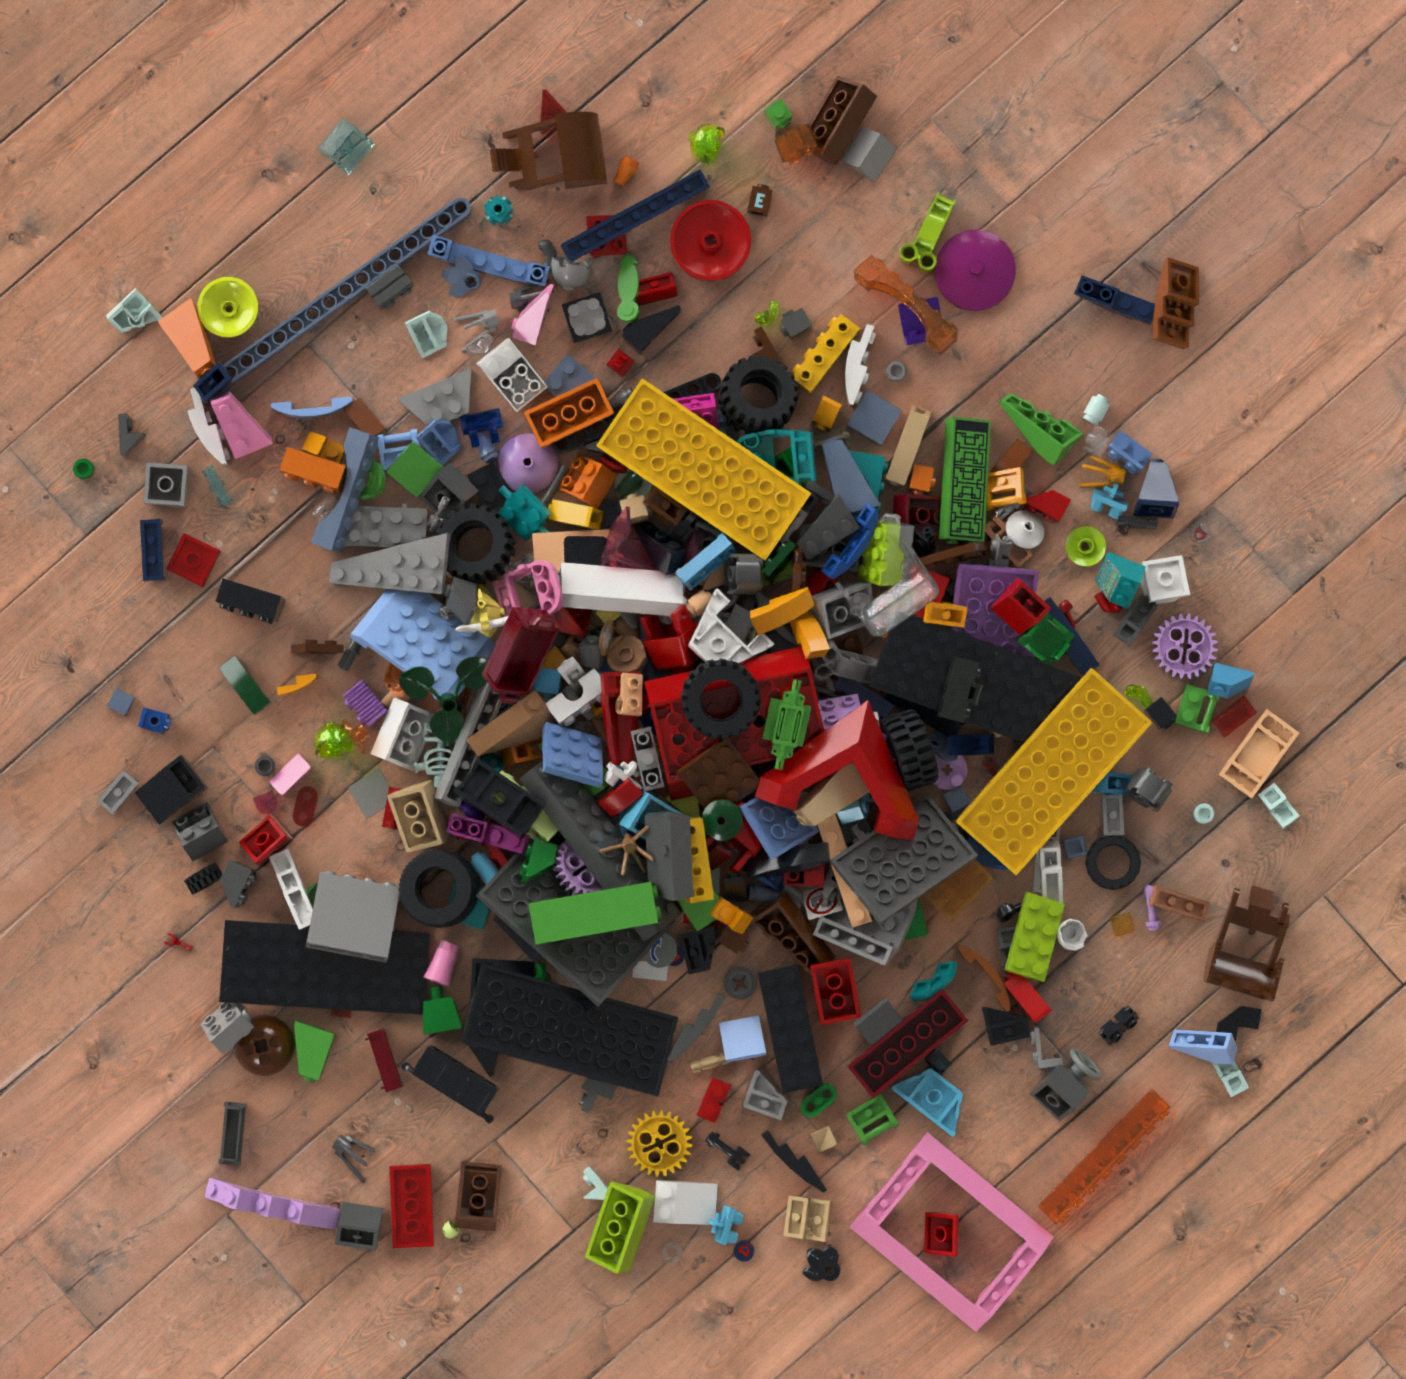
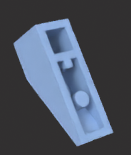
(1209, 1046)

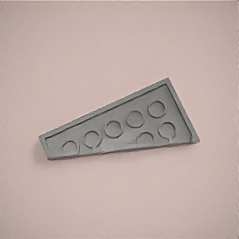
(407, 567)

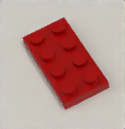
(411, 1206)

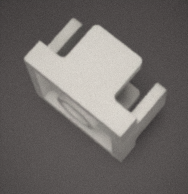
(1165, 580)

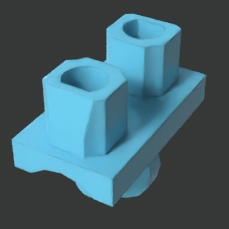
(1100, 498)
(723, 1223)

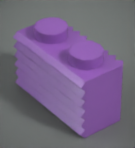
(365, 703)

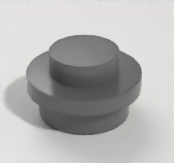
(265, 766)

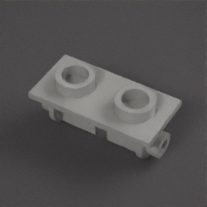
(998, 548)

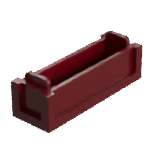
(384, 1060)

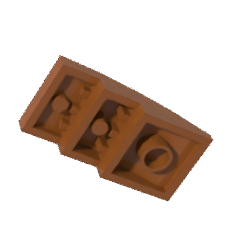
(1175, 303)

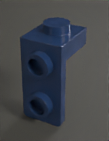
(971, 744)

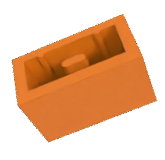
(587, 481)

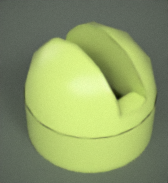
(449, 1230)

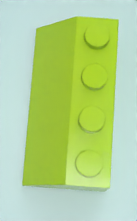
(619, 1227)

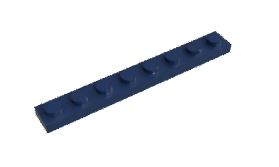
(635, 216)

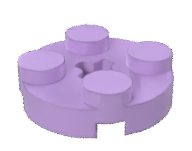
(955, 778)

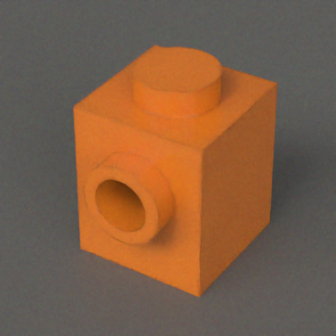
(922, 479)

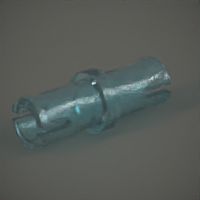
(216, 486)

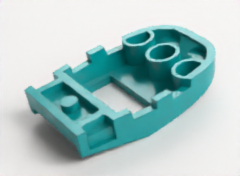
(802, 450)

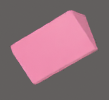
(290, 774)

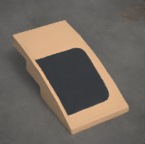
(570, 547)

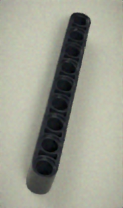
(681, 390)

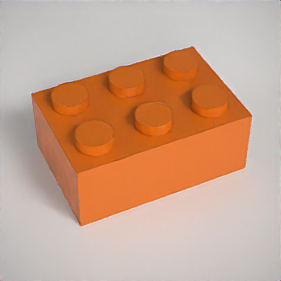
(313, 471)

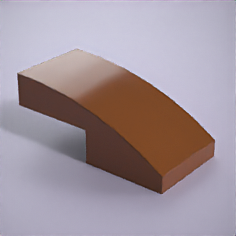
(1013, 457)

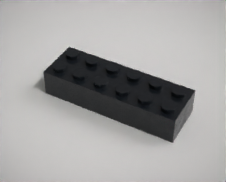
(790, 1028)

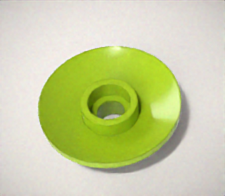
(1096, 545)

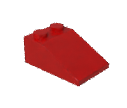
(835, 991)

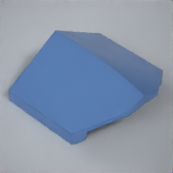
(440, 440)

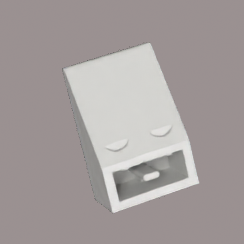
(512, 374)

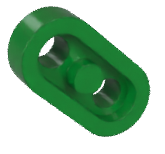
(818, 1100)

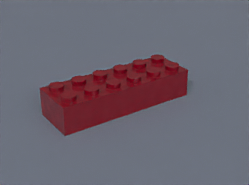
(907, 1043)

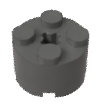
(743, 574)
(1148, 789)

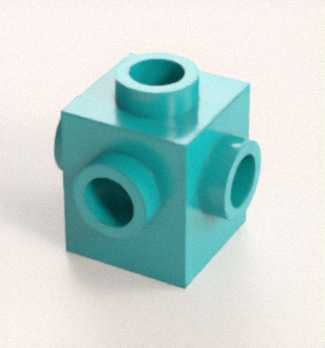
(501, 217)

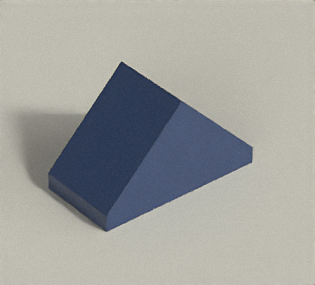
(213, 382)

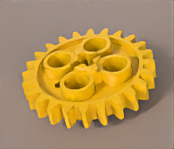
(667, 1160)

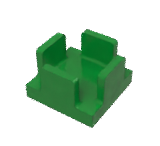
(1047, 639)

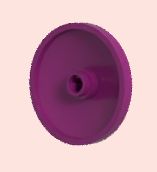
(975, 270)

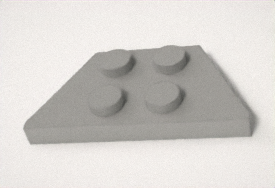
(441, 400)

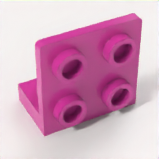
(702, 406)

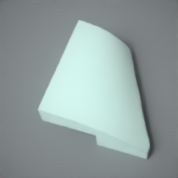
(133, 312)

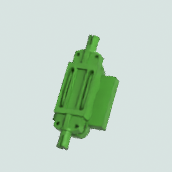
(786, 723)

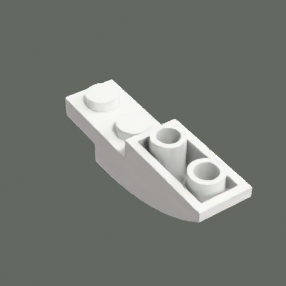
(855, 372)
(208, 434)

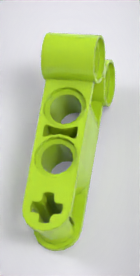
(929, 234)

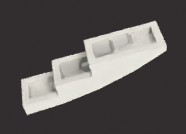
(292, 888)

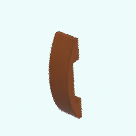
(1001, 996)

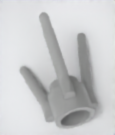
(487, 318)

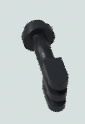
(713, 1139)

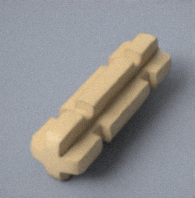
(708, 1063)

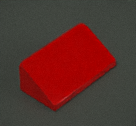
(656, 288)

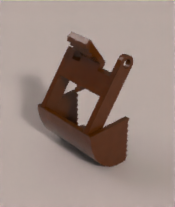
(579, 151)
(1242, 973)

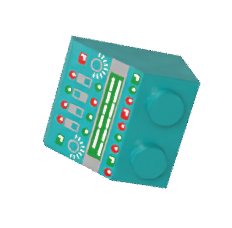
(1119, 579)

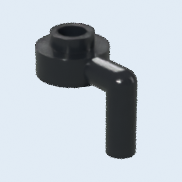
(1007, 911)

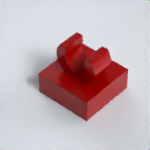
(620, 362)

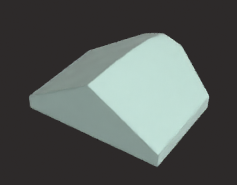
(428, 333)

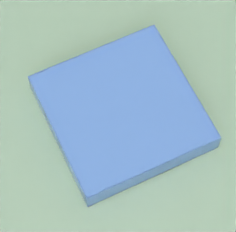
(742, 1038)

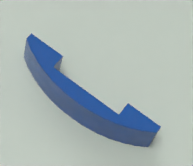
(856, 546)

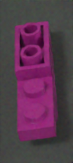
(486, 833)

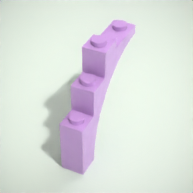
(272, 1205)

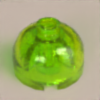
(706, 142)
(332, 740)

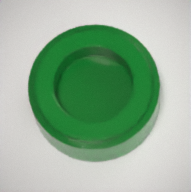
(83, 468)

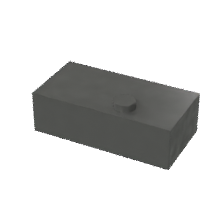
(670, 846)

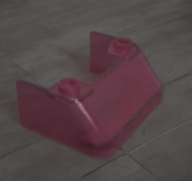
(628, 551)

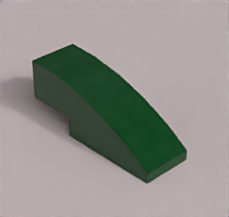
(245, 685)

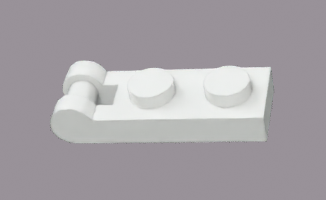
(572, 672)

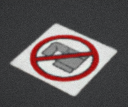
(815, 906)

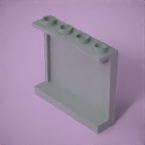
(353, 916)

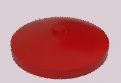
(710, 240)

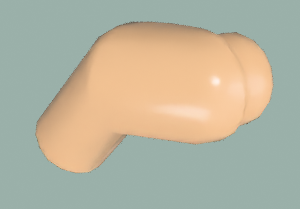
(387, 700)

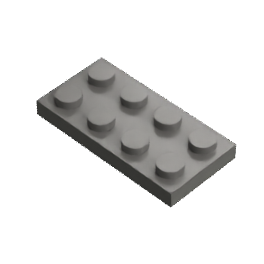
(386, 526)

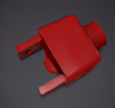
(669, 643)
(744, 841)

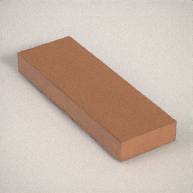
(1178, 903)

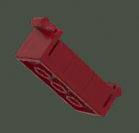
(520, 652)

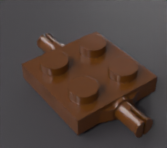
(799, 570)

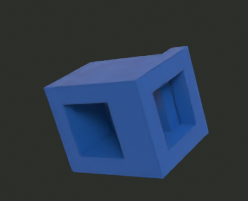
(163, 720)

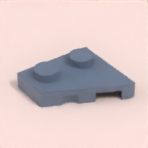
(567, 377)

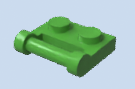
(1190, 708)
(867, 1114)

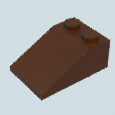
(478, 1196)

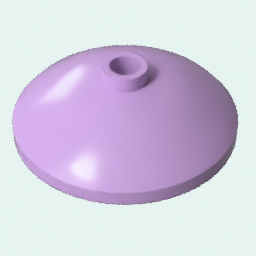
(536, 475)

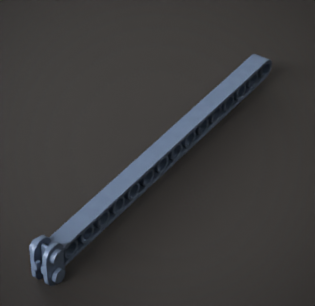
(335, 291)

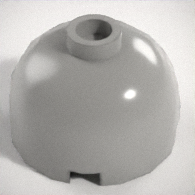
(570, 274)

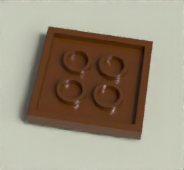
(719, 774)

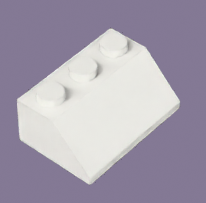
(402, 734)

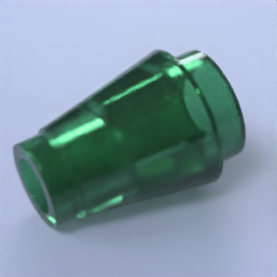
(628, 485)

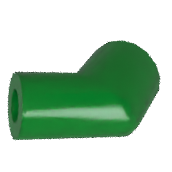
(541, 971)

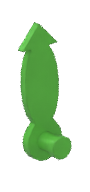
(628, 289)

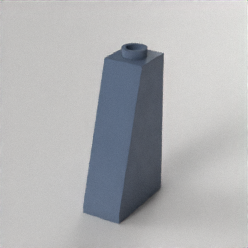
(847, 477)

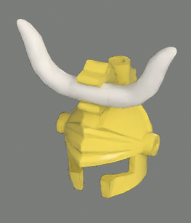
(487, 615)

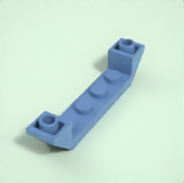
(490, 263)

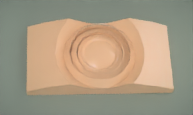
(1258, 753)

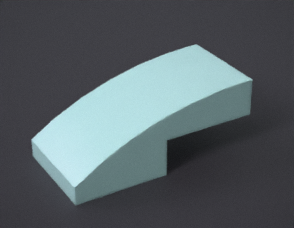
(1278, 806)
(1231, 1078)

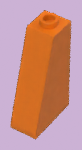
(189, 337)

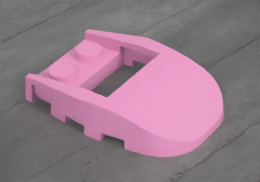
(546, 584)

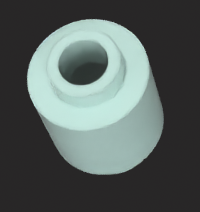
(1096, 409)

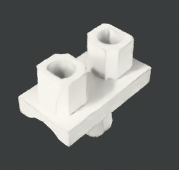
(615, 773)

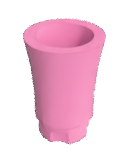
(442, 964)

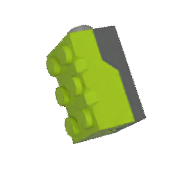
(886, 552)

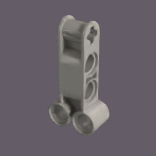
(843, 664)

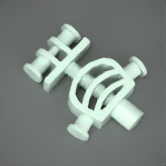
(439, 758)

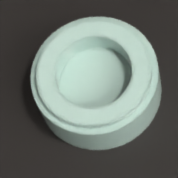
(1203, 813)

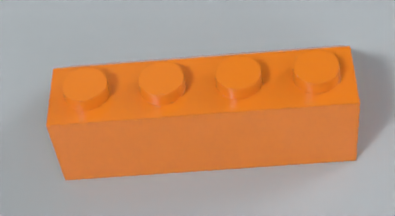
(569, 413)

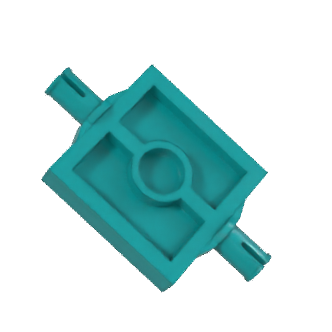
(524, 512)

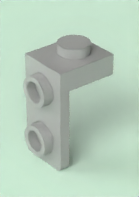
(1049, 1063)

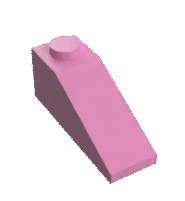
(531, 320)

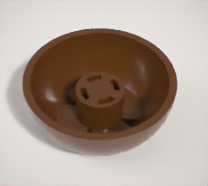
(274, 1037)

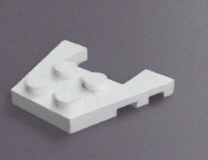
(715, 640)

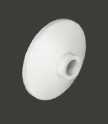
(1020, 534)

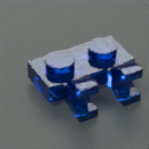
(480, 422)

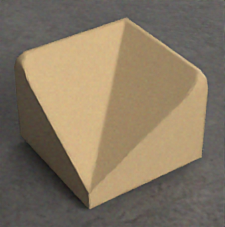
(823, 1139)

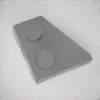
(764, 1097)

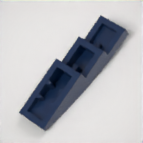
(1078, 651)

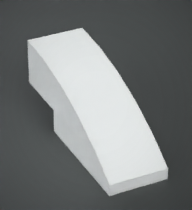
(1051, 871)

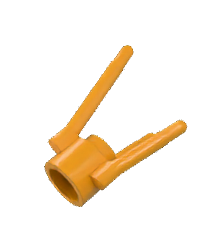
(1114, 474)

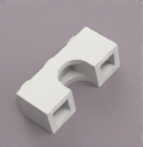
(565, 711)

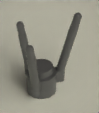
(519, 298)
(343, 1147)

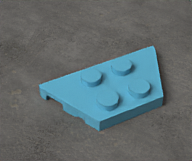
(933, 1098)

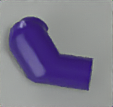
(471, 811)

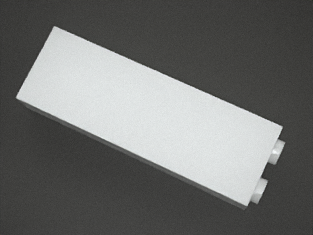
(620, 589)

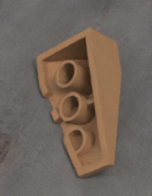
(515, 726)

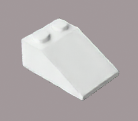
(685, 1202)

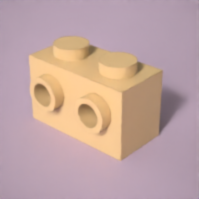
(638, 511)

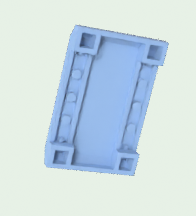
(412, 633)

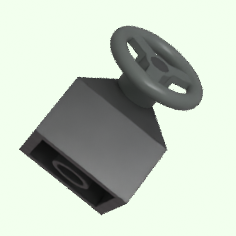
(1064, 1086)

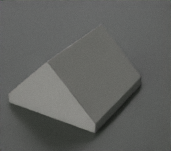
(869, 154)

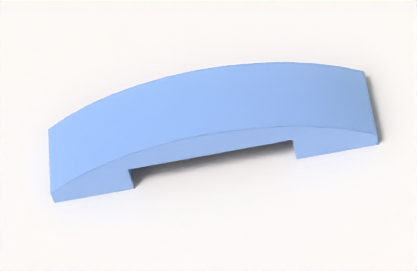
(286, 408)

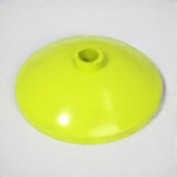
(220, 295)

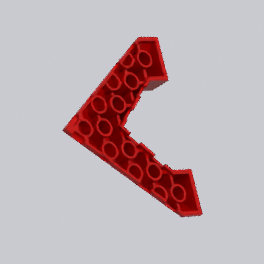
(850, 740)

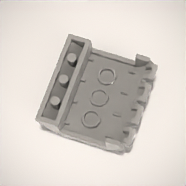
(870, 939)

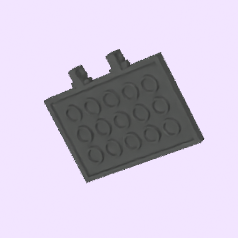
(896, 871)

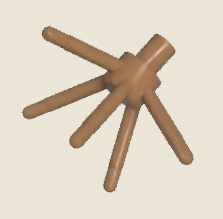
(630, 846)

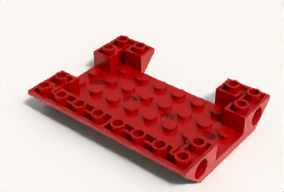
(720, 699)

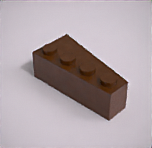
(792, 932)

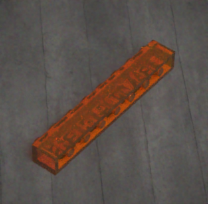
(1104, 1156)

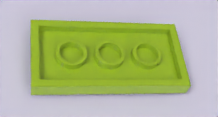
(1034, 937)

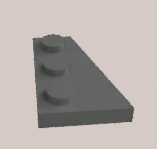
(829, 528)

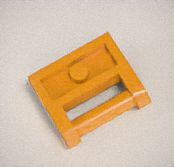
(1003, 482)

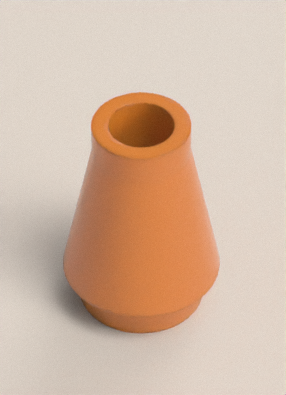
(626, 170)

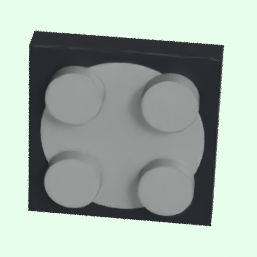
(587, 317)

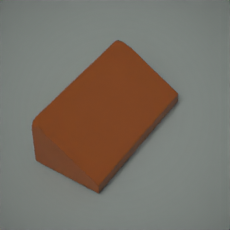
(364, 417)

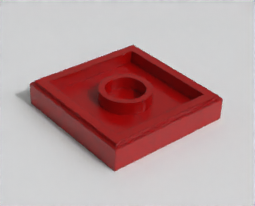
(193, 560)

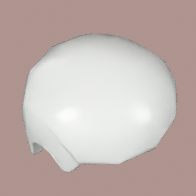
(1071, 934)

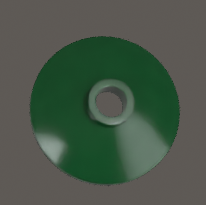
(732, 816)

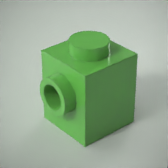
(778, 115)

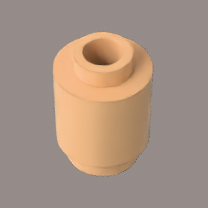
(697, 603)

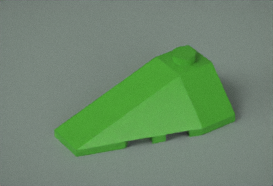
(1046, 434)

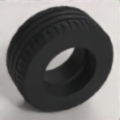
(412, 880)

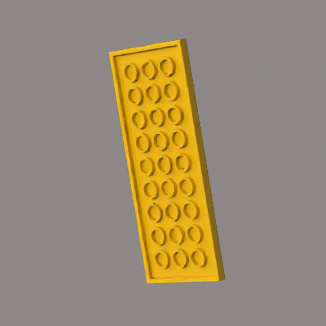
(703, 469)
(1053, 771)

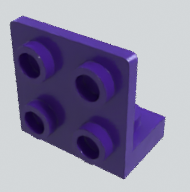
(911, 325)

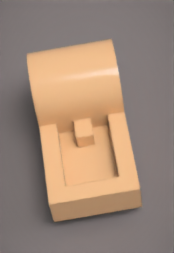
(630, 697)

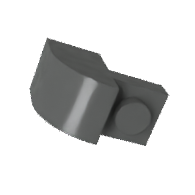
(595, 1087)

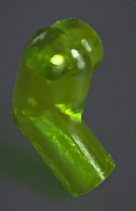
(769, 315)
(1138, 692)

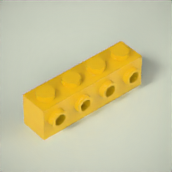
(825, 354)
(700, 863)

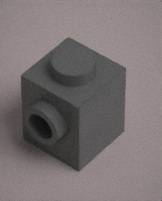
(794, 323)

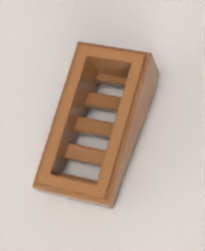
(571, 648)

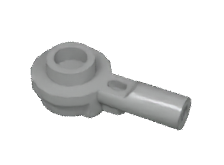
(435, 520)

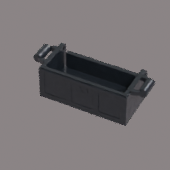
(454, 1081)

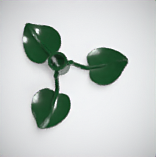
(448, 722)

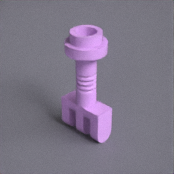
(1153, 923)

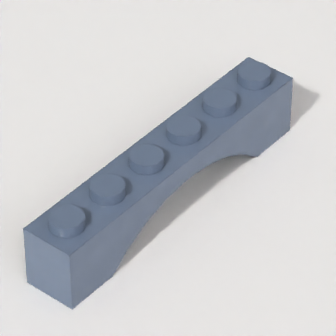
(359, 450)

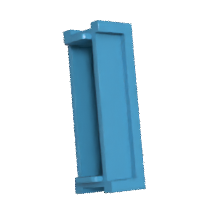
(706, 562)

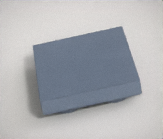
(874, 418)

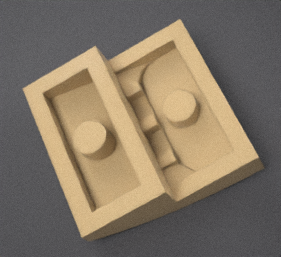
(807, 1218)

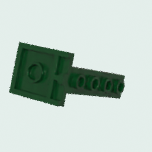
(777, 560)

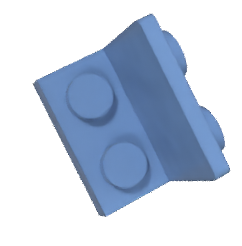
(1128, 452)

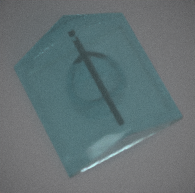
(345, 146)

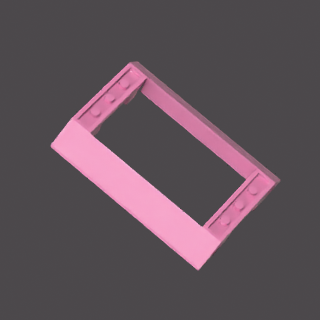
(991, 1298)

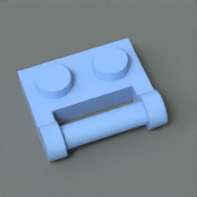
(388, 456)

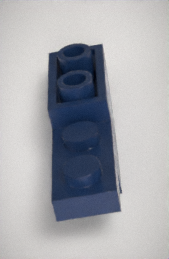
(1115, 300)

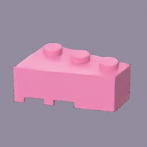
(239, 427)

